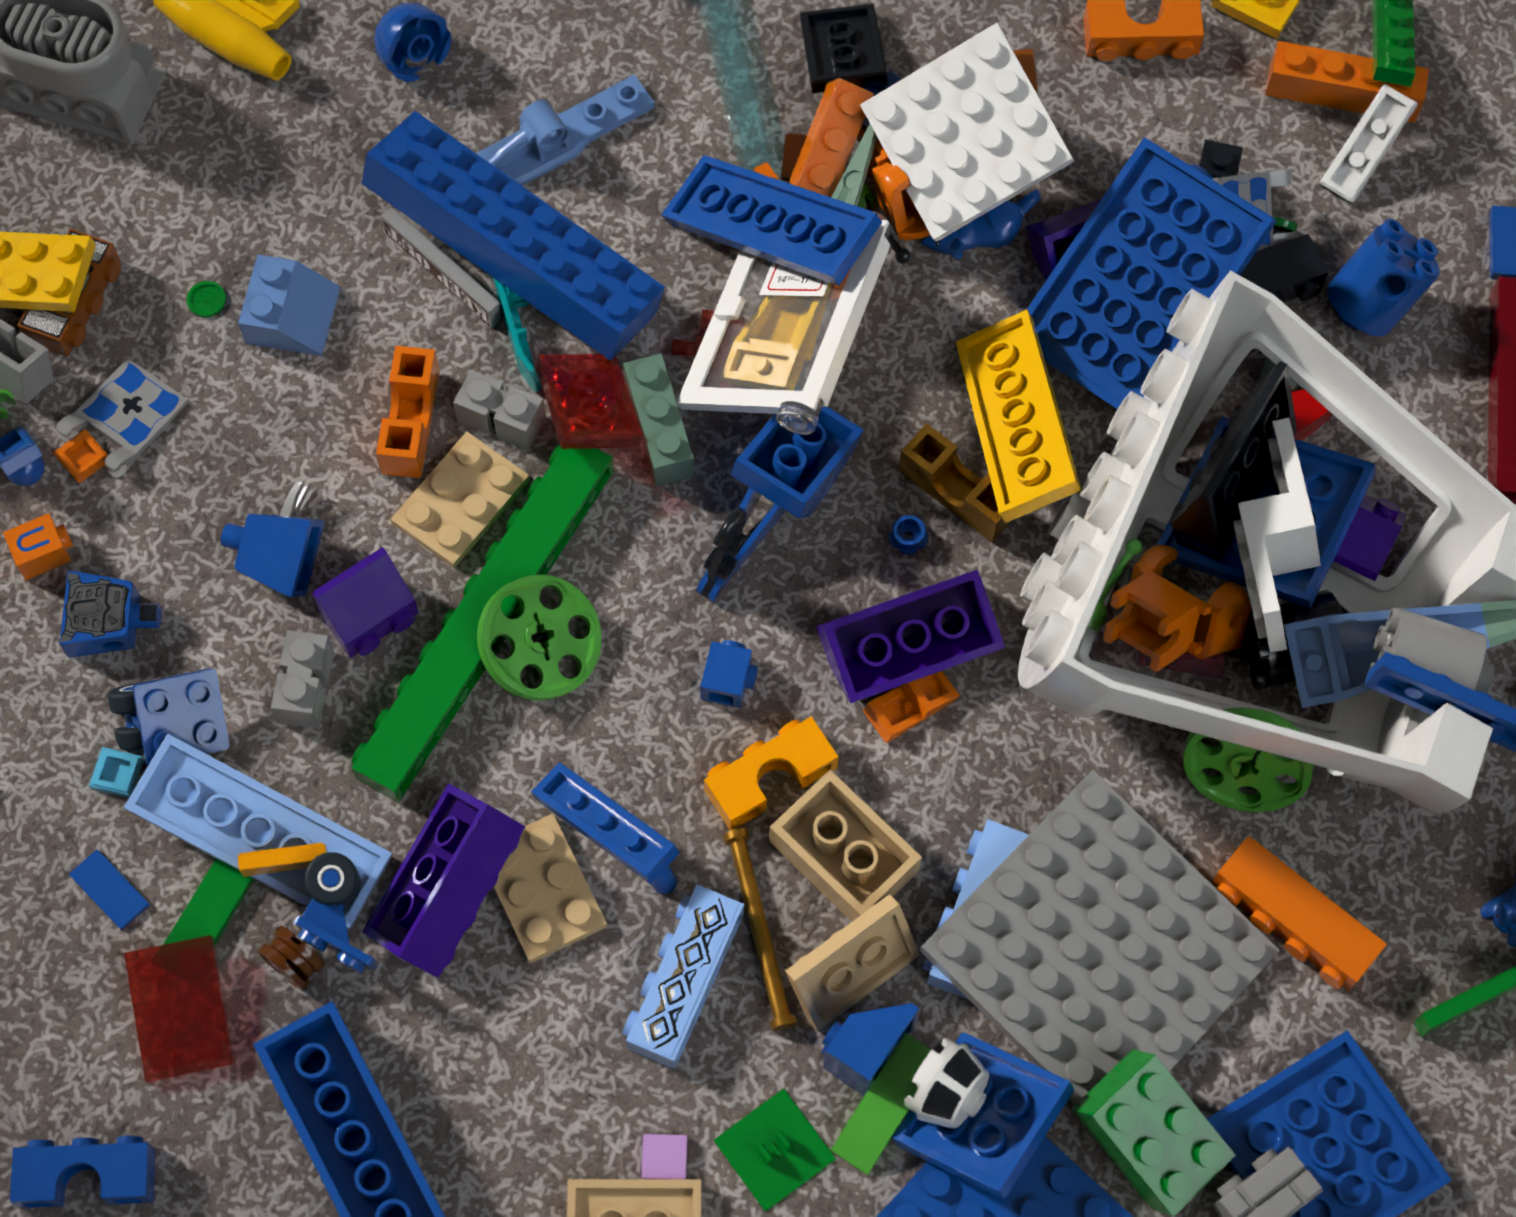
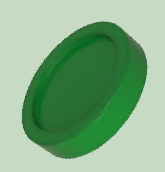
(1285, 225)
(206, 299)

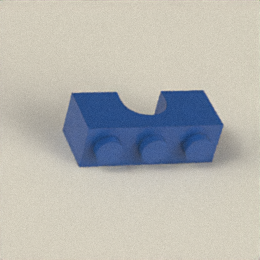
(44, 1170)

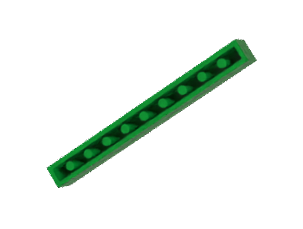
(452, 662)

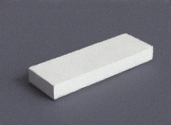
(1368, 143)

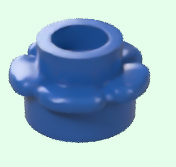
(912, 525)

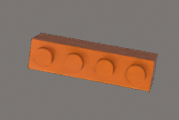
(1333, 79)
(1298, 914)

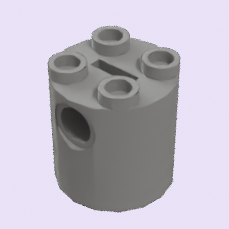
(1437, 647)

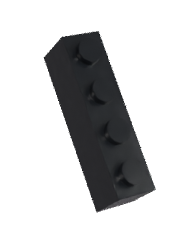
(1288, 270)

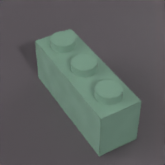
(659, 420)

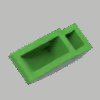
(881, 1107)

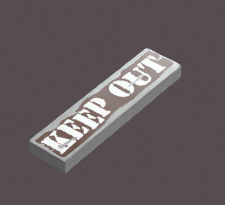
(442, 267)

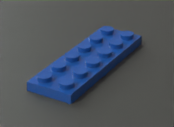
(772, 219)

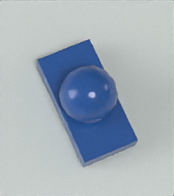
(21, 457)

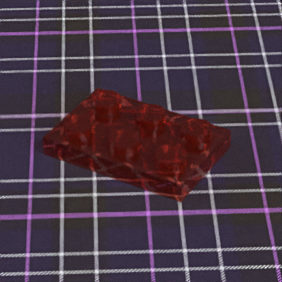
(588, 401)
(179, 1008)

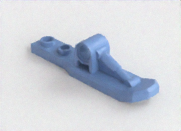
(555, 138)

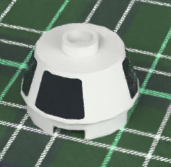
(948, 1086)

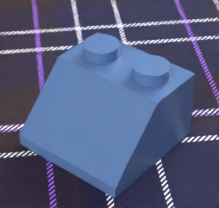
(287, 306)

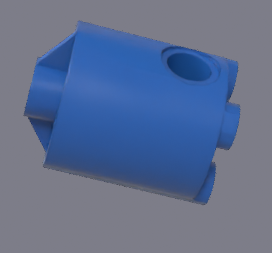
(1383, 279)

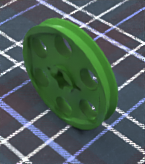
(525, 652)
(1255, 773)

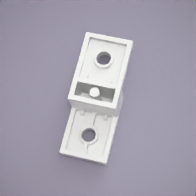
(1276, 535)

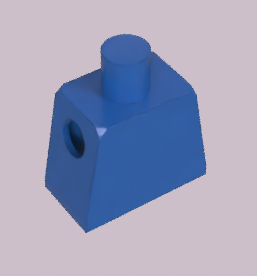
(276, 550)

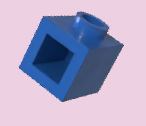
(728, 673)

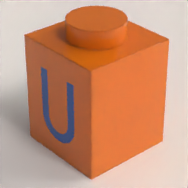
(38, 546)

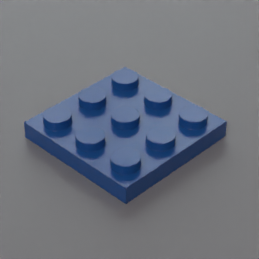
(1006, 1130)

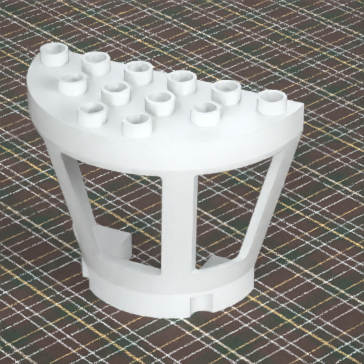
(1455, 559)

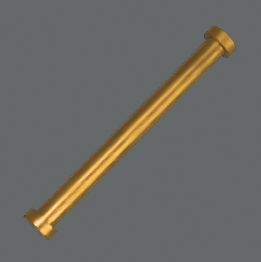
(763, 943)

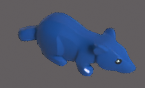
(990, 230)

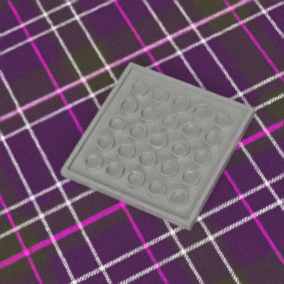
(1098, 942)

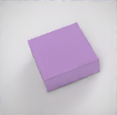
(664, 1156)

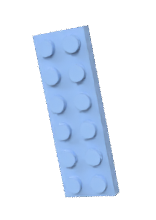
(235, 814)

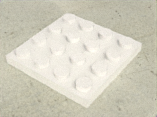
(967, 132)

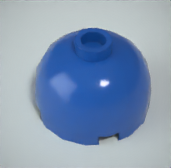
(413, 33)

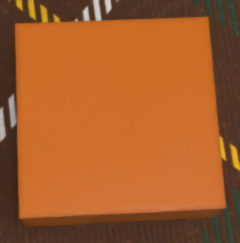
(81, 456)

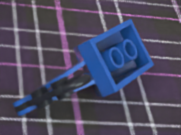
(789, 471)

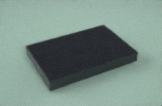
(843, 46)

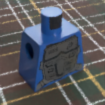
(103, 615)

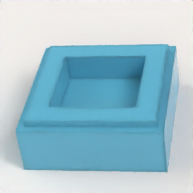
(116, 772)

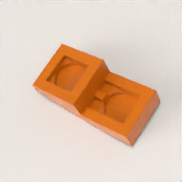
(909, 705)

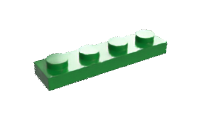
(1393, 41)

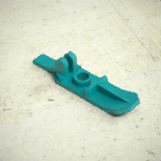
(509, 303)

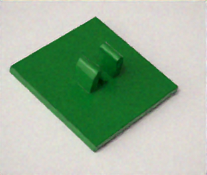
(774, 1150)

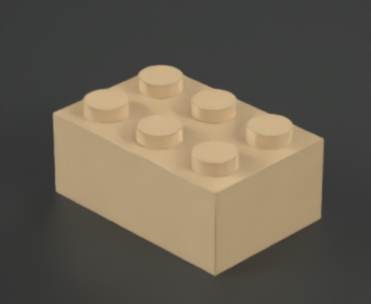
(844, 847)

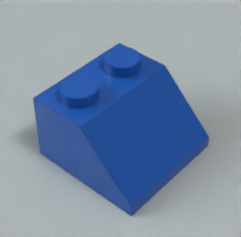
(865, 1043)

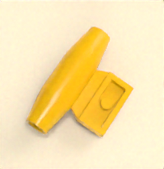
(236, 30)

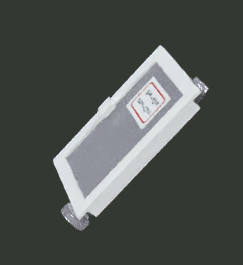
(781, 338)

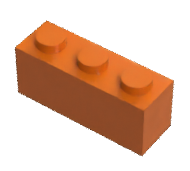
(830, 138)

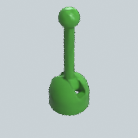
(1099, 615)

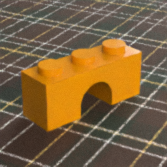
(797, 749)

